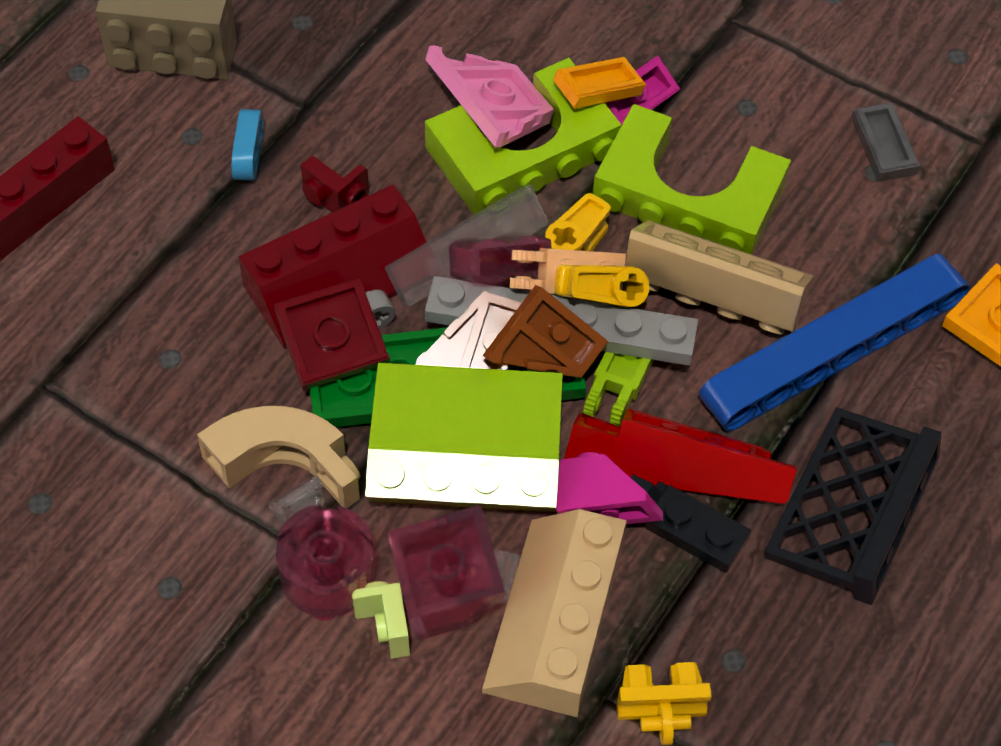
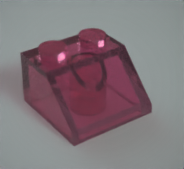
(446, 571)

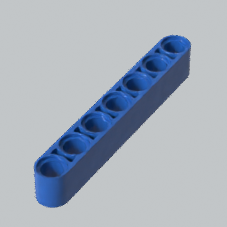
(833, 342)

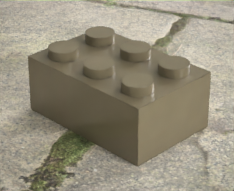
(169, 36)

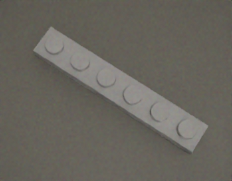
(626, 329)

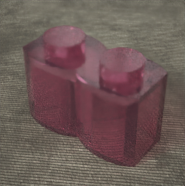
(490, 259)

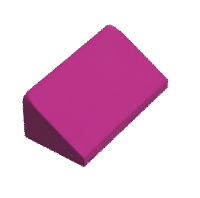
(658, 88)

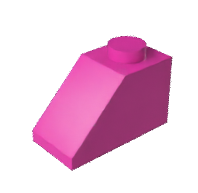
(601, 487)

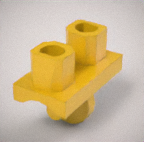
(663, 706)

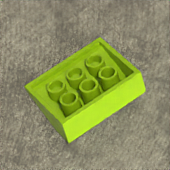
(465, 437)

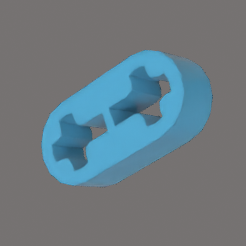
(247, 144)

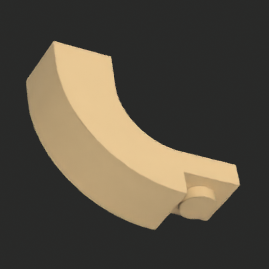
(280, 436)

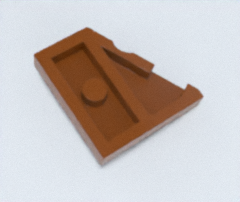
(546, 338)

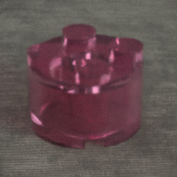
(324, 559)

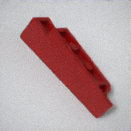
(684, 456)

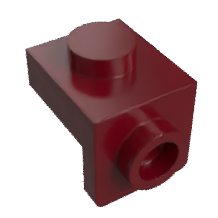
(331, 190)

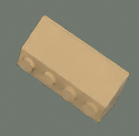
(719, 276)
(556, 611)

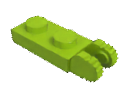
(619, 375)

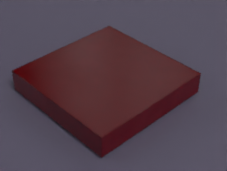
(331, 333)

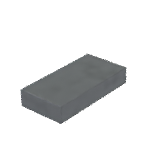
(885, 142)

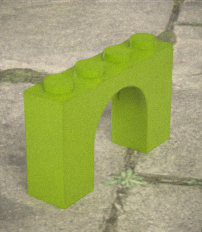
(490, 173)
(729, 217)

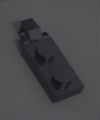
(695, 526)

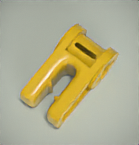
(581, 225)
(602, 284)

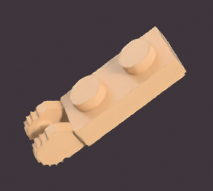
(551, 258)

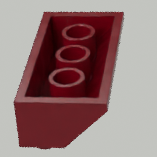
(332, 251)

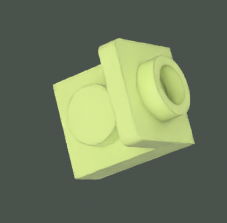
(386, 604)

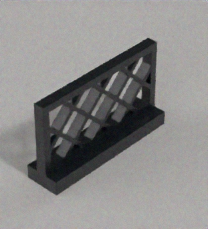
(889, 522)

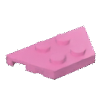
(493, 95)

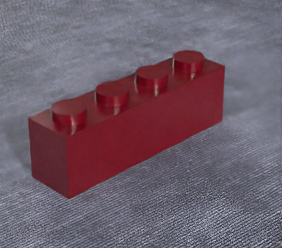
(50, 181)

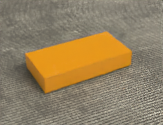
(599, 82)

